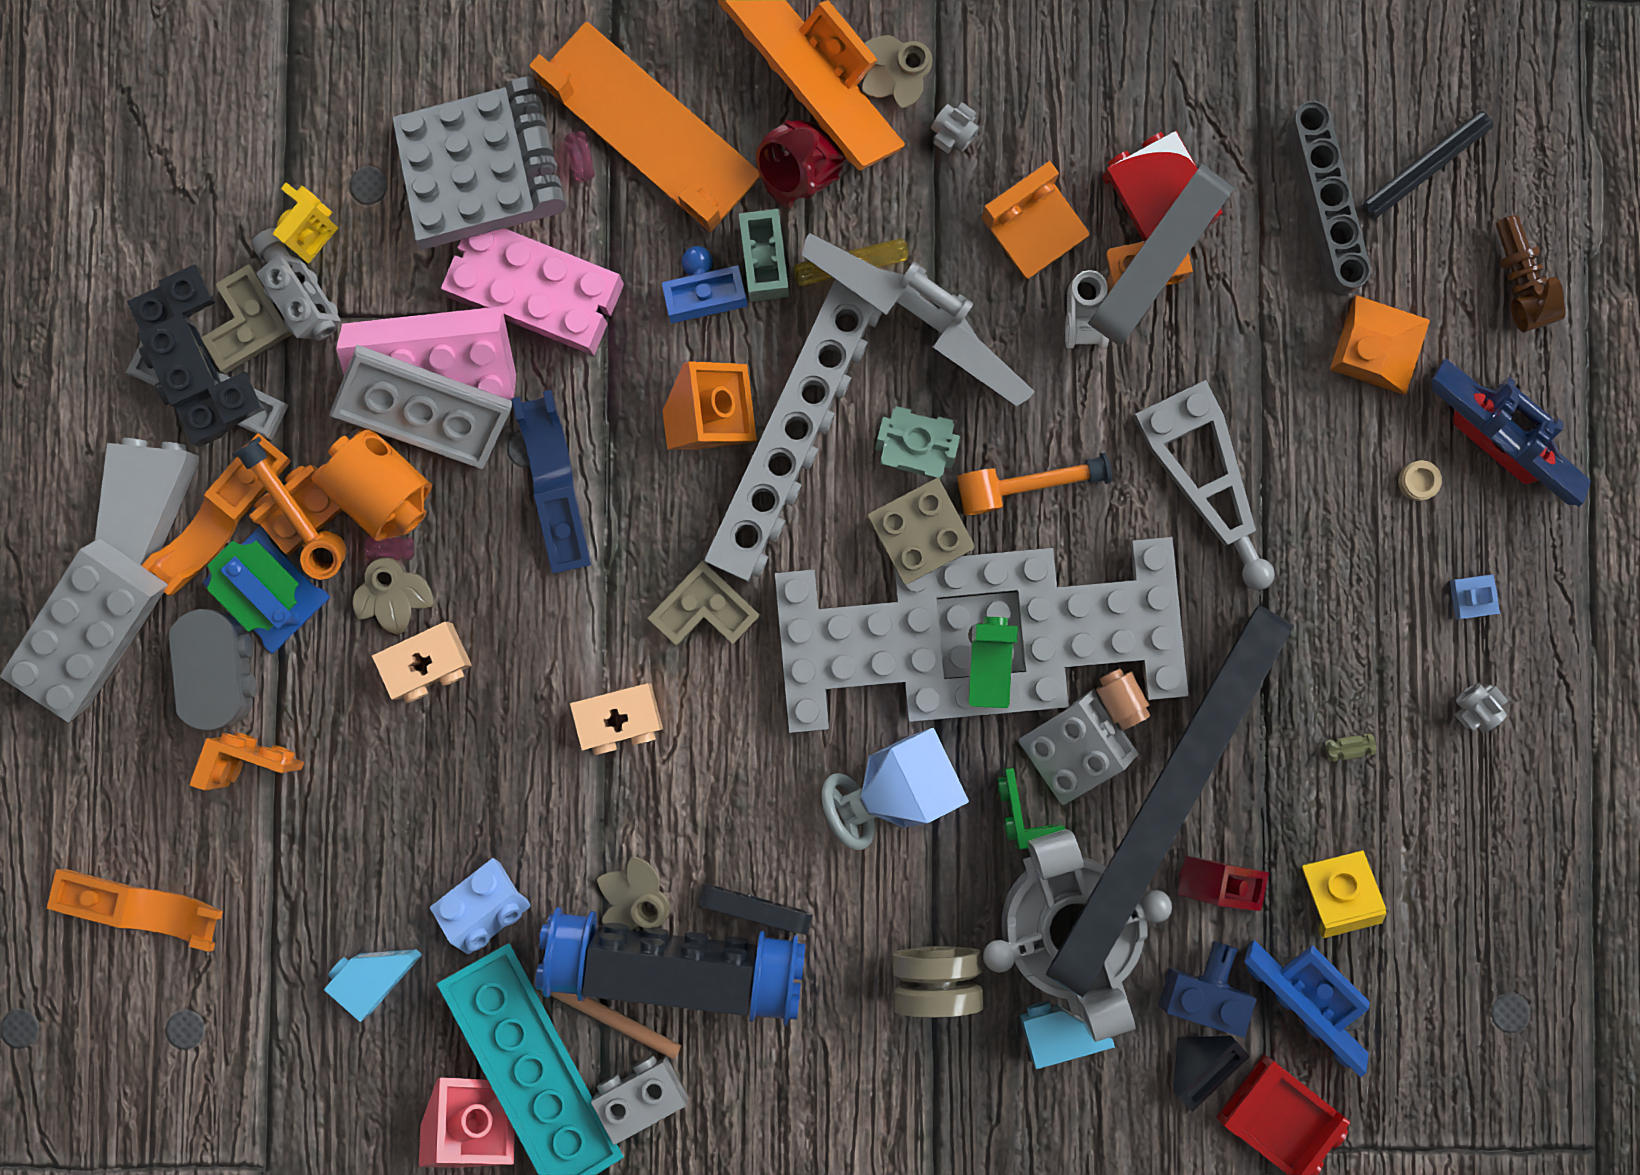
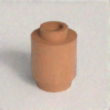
(1123, 698)

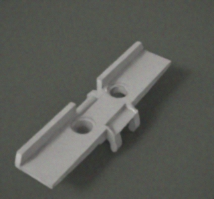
(885, 287)

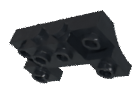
(183, 363)

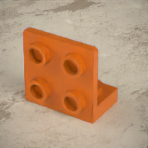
(1034, 222)
(222, 762)

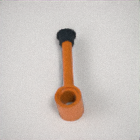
(254, 457)
(983, 491)

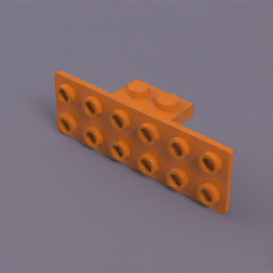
(822, 67)

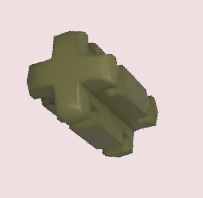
(1350, 747)

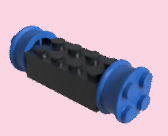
(670, 968)

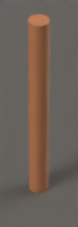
(621, 1023)

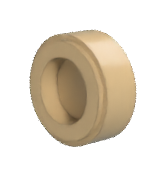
(1420, 480)

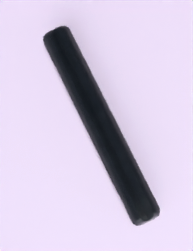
(1427, 165)

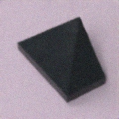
(1204, 1065)

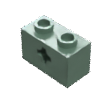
(764, 255)

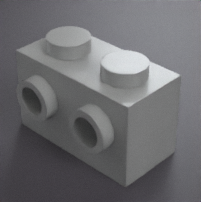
(639, 1099)

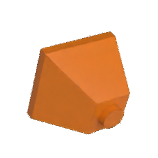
(1379, 344)
(709, 407)

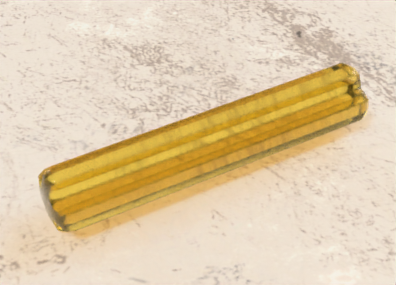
(876, 255)

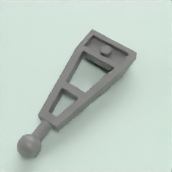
(1178, 417)

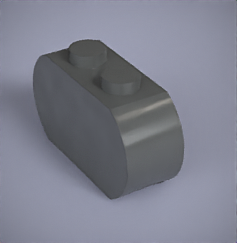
(211, 669)

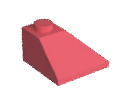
(465, 1126)

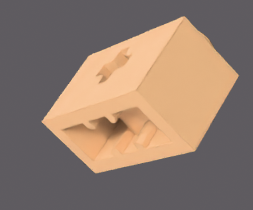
(399, 662)
(593, 714)

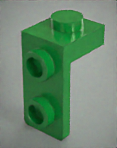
(991, 663)
(1014, 824)

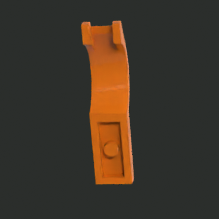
(214, 523)
(134, 907)

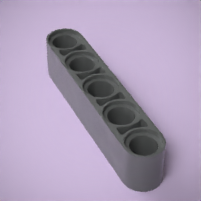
(1334, 181)
(1161, 255)

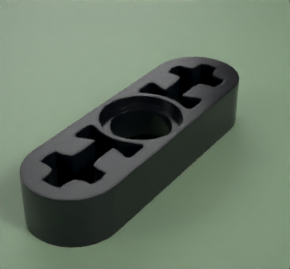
(754, 908)

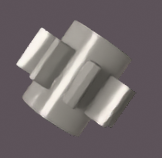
(955, 127)
(1481, 707)

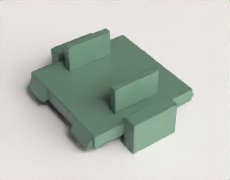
(917, 443)

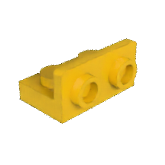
(305, 226)

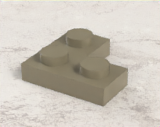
(255, 326)
(701, 597)

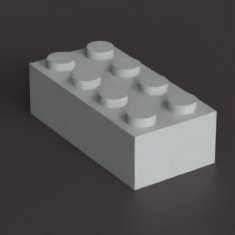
(83, 629)

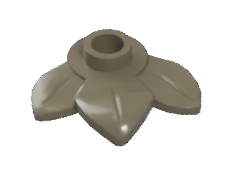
(892, 74)
(391, 601)
(628, 895)

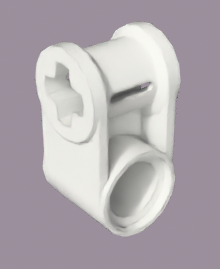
(1081, 310)

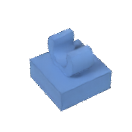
(1474, 597)

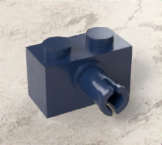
(1209, 997)

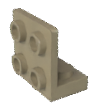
(921, 531)

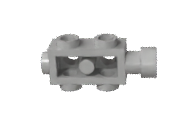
(296, 301)

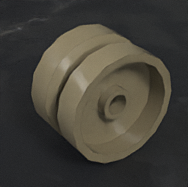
(937, 981)

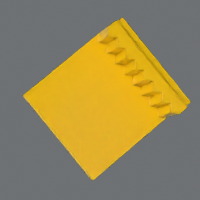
(1344, 894)

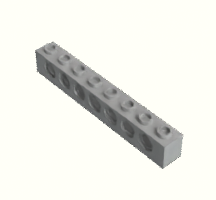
(808, 371)

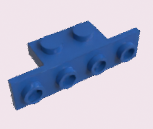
(1318, 997)

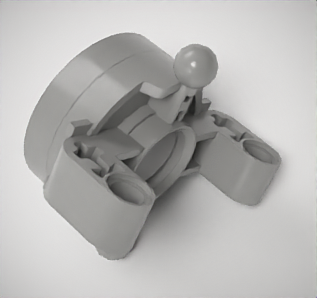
(1052, 880)

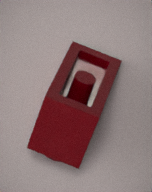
(1222, 883)

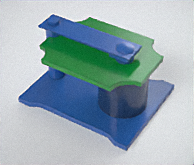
(263, 589)

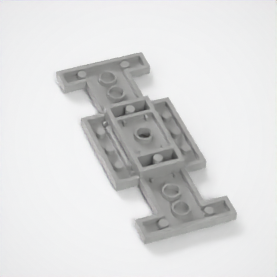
(928, 640)

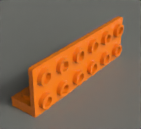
(647, 126)

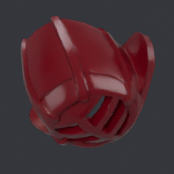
(805, 166)

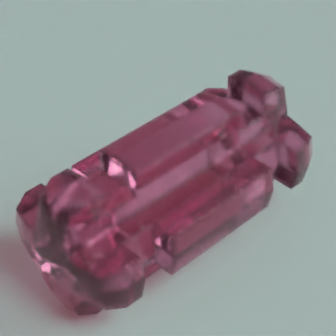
(580, 156)
(390, 547)

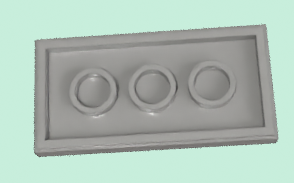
(420, 407)

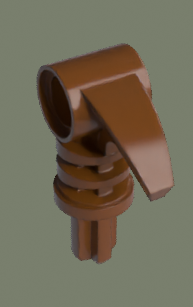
(1536, 304)

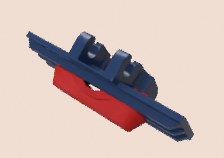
(1487, 421)

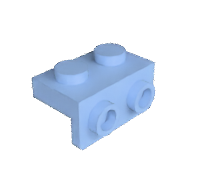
(479, 907)

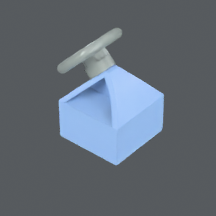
(902, 784)

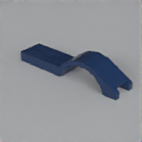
(553, 483)

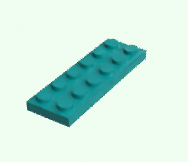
(528, 1066)

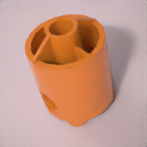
(374, 485)

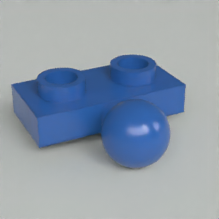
(704, 290)

